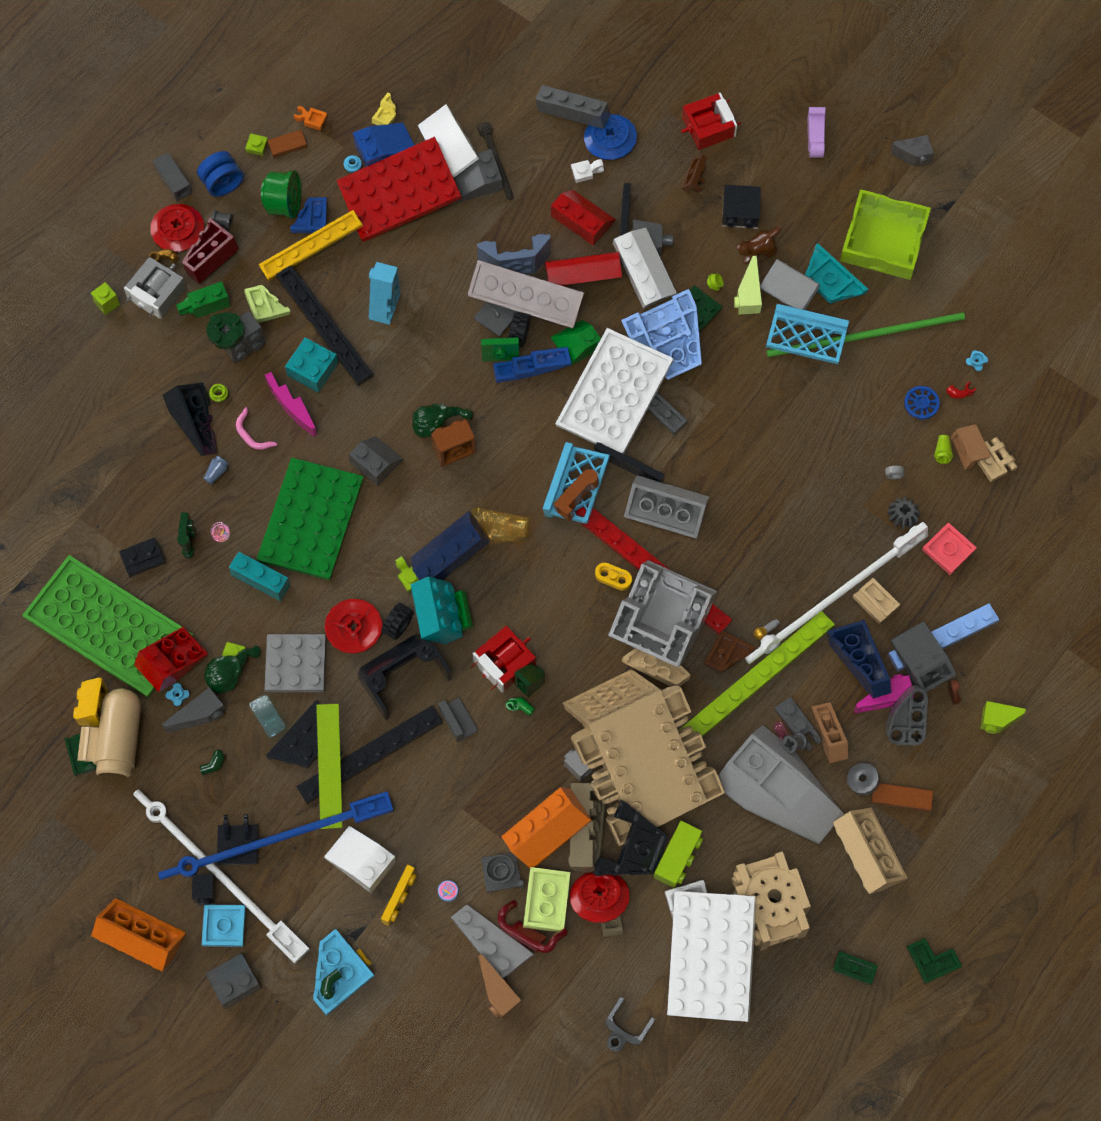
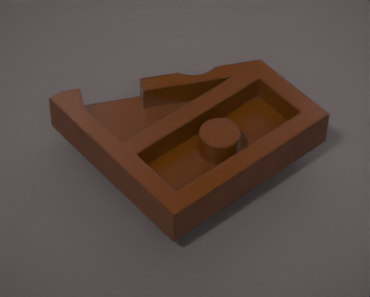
(727, 652)

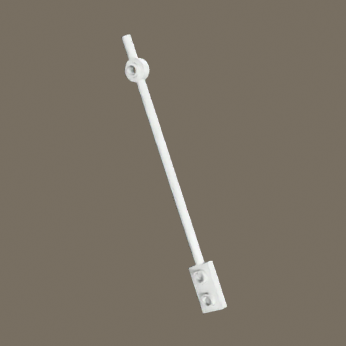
(901, 546)
(278, 934)

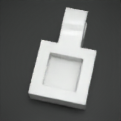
(584, 171)

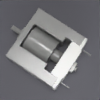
(158, 282)

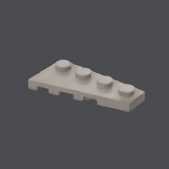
(490, 941)

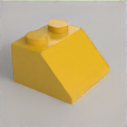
(90, 702)

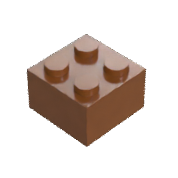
(453, 442)

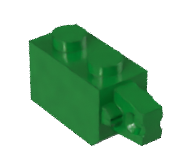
(205, 301)

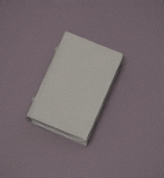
(789, 285)

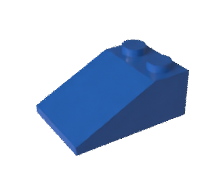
(381, 141)

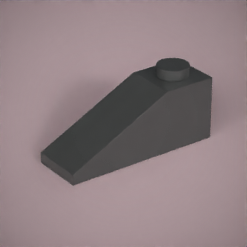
(198, 712)

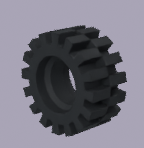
(519, 327)
(397, 621)

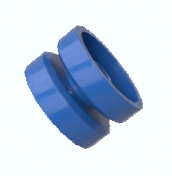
(220, 174)

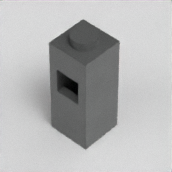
(172, 176)

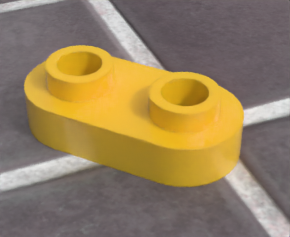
(613, 577)

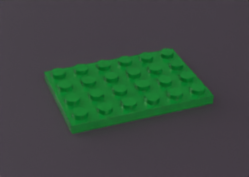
(310, 519)

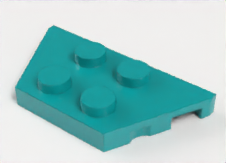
(834, 279)

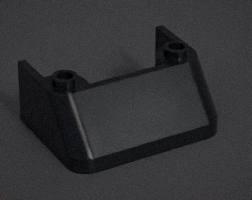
(373, 673)

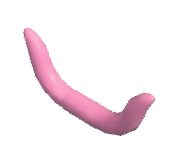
(246, 437)

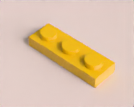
(399, 895)

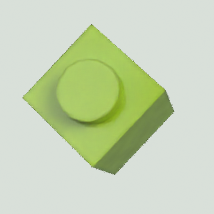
(105, 298)

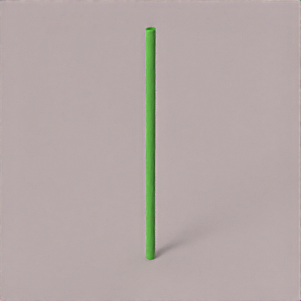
(879, 332)

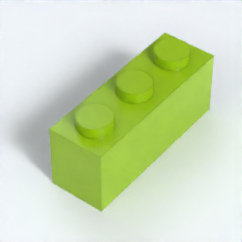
(678, 855)

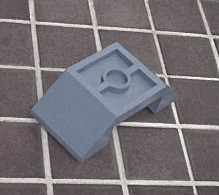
(523, 261)

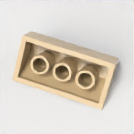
(869, 850)

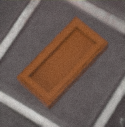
(287, 143)

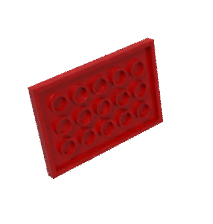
(399, 188)

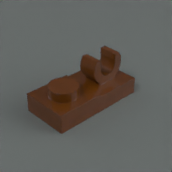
(693, 175)

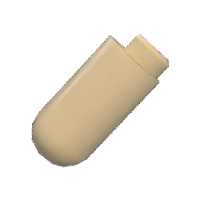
(115, 741)

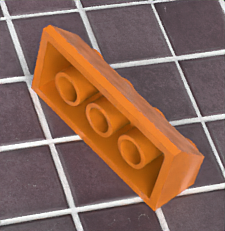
(547, 827)
(138, 934)

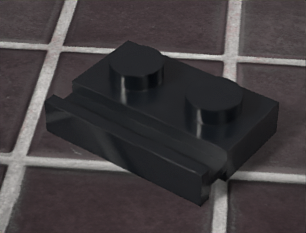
(142, 557)

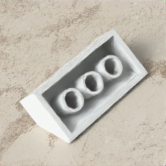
(644, 267)

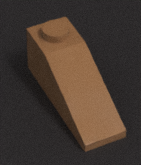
(830, 732)
(499, 994)

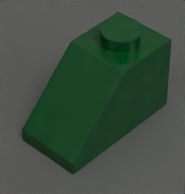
(529, 679)

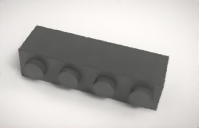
(573, 107)

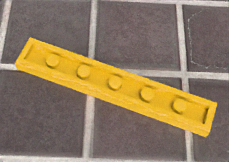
(311, 244)

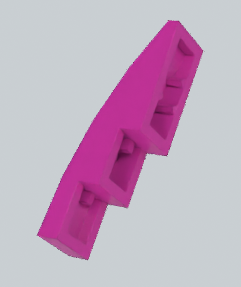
(293, 407)

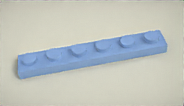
(957, 630)

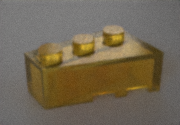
(501, 527)

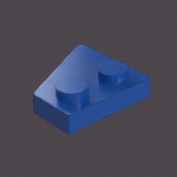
(312, 216)

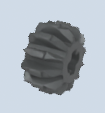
(911, 512)

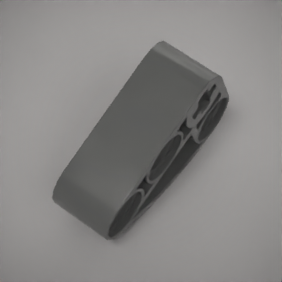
(901, 718)

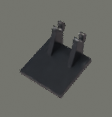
(236, 835)

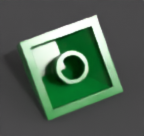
(580, 340)

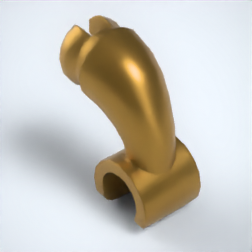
(166, 253)

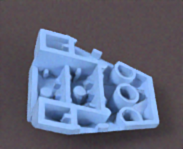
(670, 330)

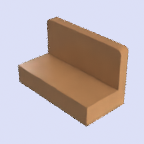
(970, 445)

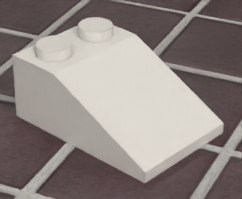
(361, 859)

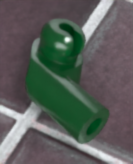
(215, 763)
(327, 984)

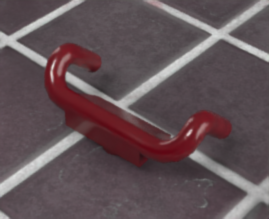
(528, 936)

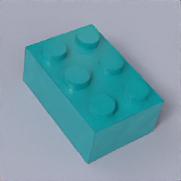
(436, 610)

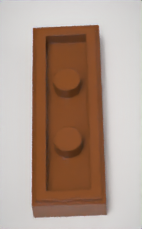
(903, 797)

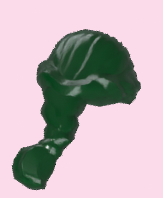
(431, 417)
(224, 671)

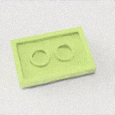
(546, 899)

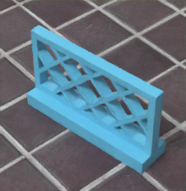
(814, 321)
(561, 476)

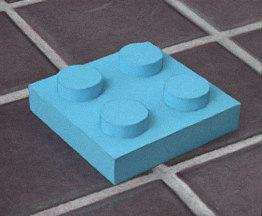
(223, 926)

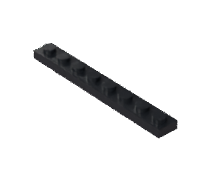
(324, 325)
(376, 750)

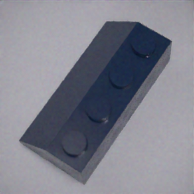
(450, 549)

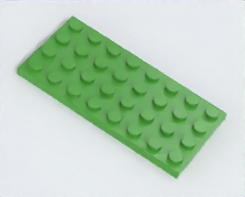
(99, 621)

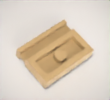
(876, 601)

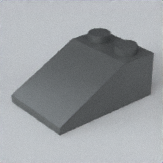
(479, 178)

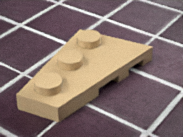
(656, 668)

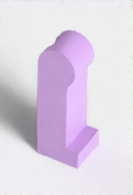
(816, 129)

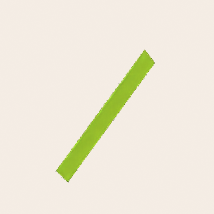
(329, 762)

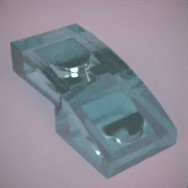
(267, 716)

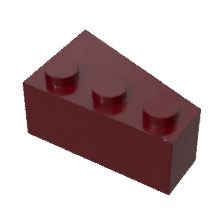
(209, 252)

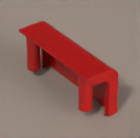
(583, 269)

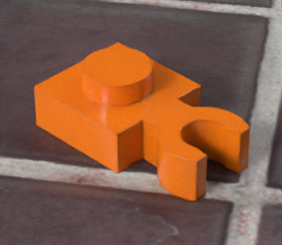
(313, 119)

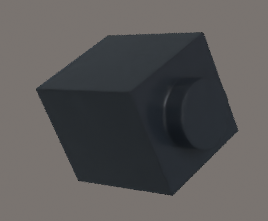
(203, 889)

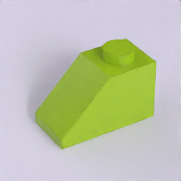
(998, 717)

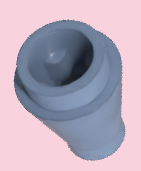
(215, 469)

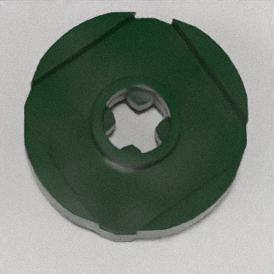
(221, 321)

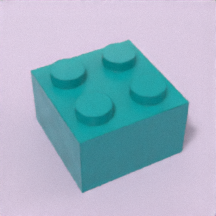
(311, 365)

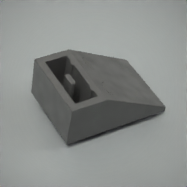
(923, 657)

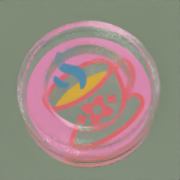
(220, 531)

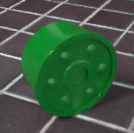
(282, 193)

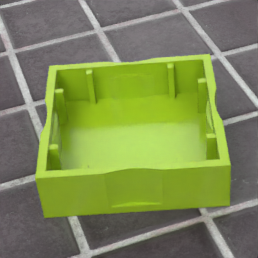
(885, 234)

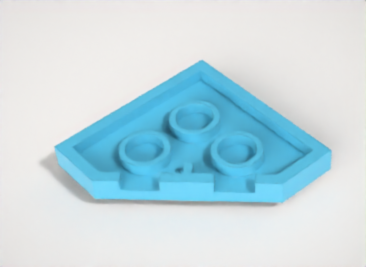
(337, 954)

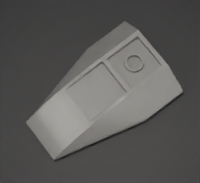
(779, 787)

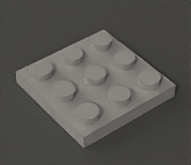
(295, 663)

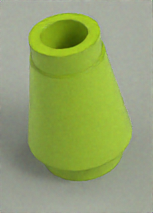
(943, 451)

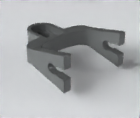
(619, 1034)

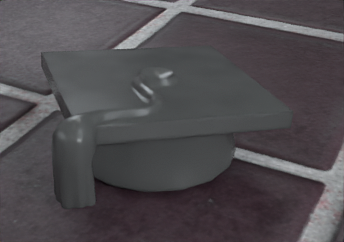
(495, 317)
(501, 872)

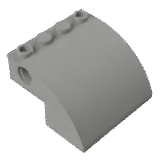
(663, 613)

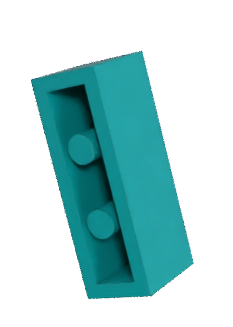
(259, 576)

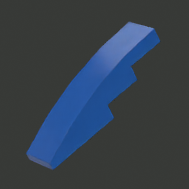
(532, 365)

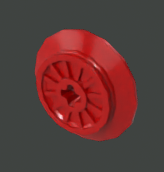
(184, 235)
(339, 624)
(599, 908)

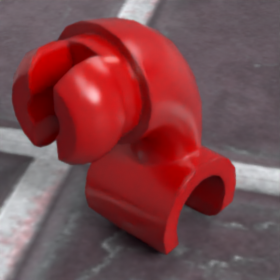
(958, 394)

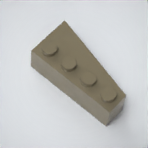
(587, 843)

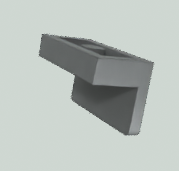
(457, 719)

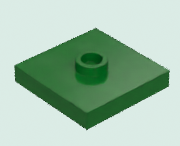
(499, 349)

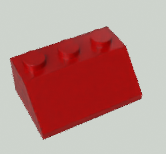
(581, 216)

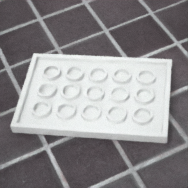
(614, 391)
(712, 956)

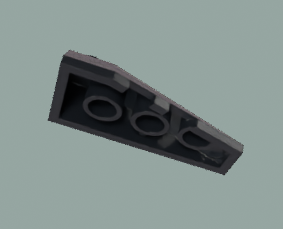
(189, 409)

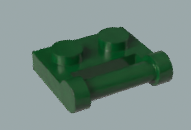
(185, 534)

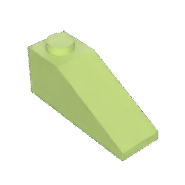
(749, 295)

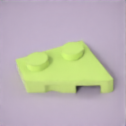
(264, 305)

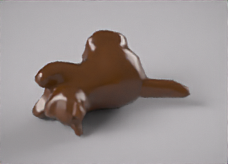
(762, 243)

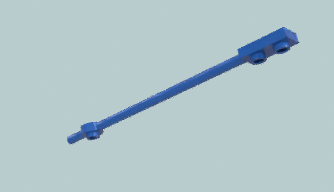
(360, 811)

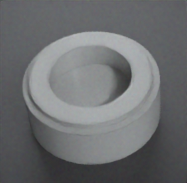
(894, 472)

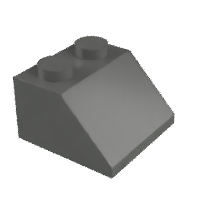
(374, 459)
(233, 981)

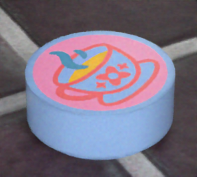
(448, 891)

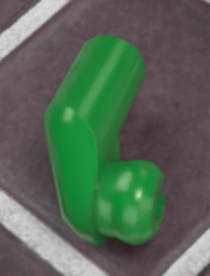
(520, 703)

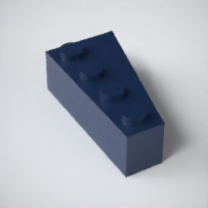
(859, 653)

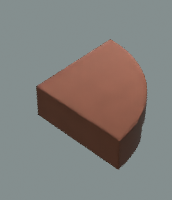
(953, 691)

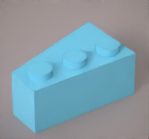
(383, 292)

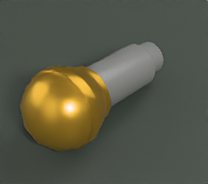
(761, 632)

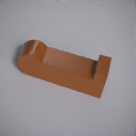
(575, 493)

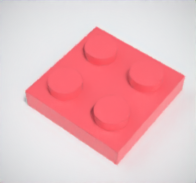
(949, 548)

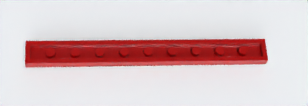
(636, 555)

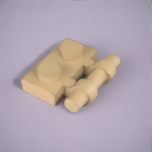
(993, 467)

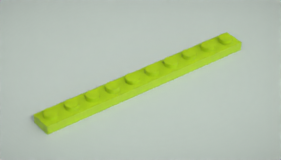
(760, 674)

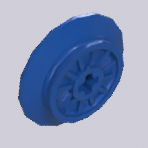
(611, 146)

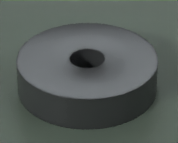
(863, 770)

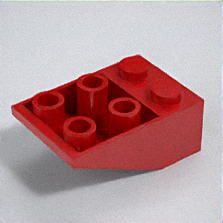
(169, 658)

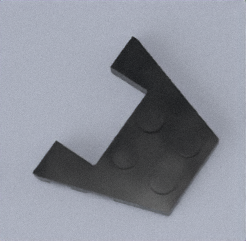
(641, 849)

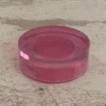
(780, 730)

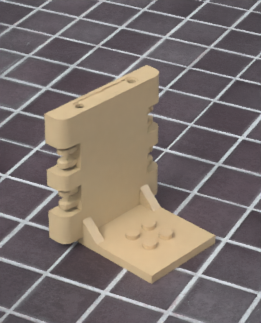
(642, 753)

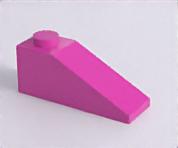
(899, 685)

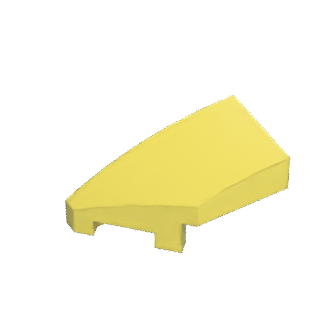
(386, 112)

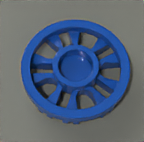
(921, 402)

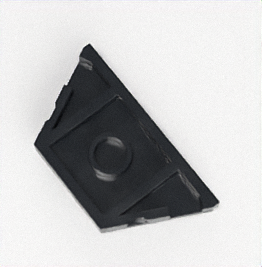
(299, 741)

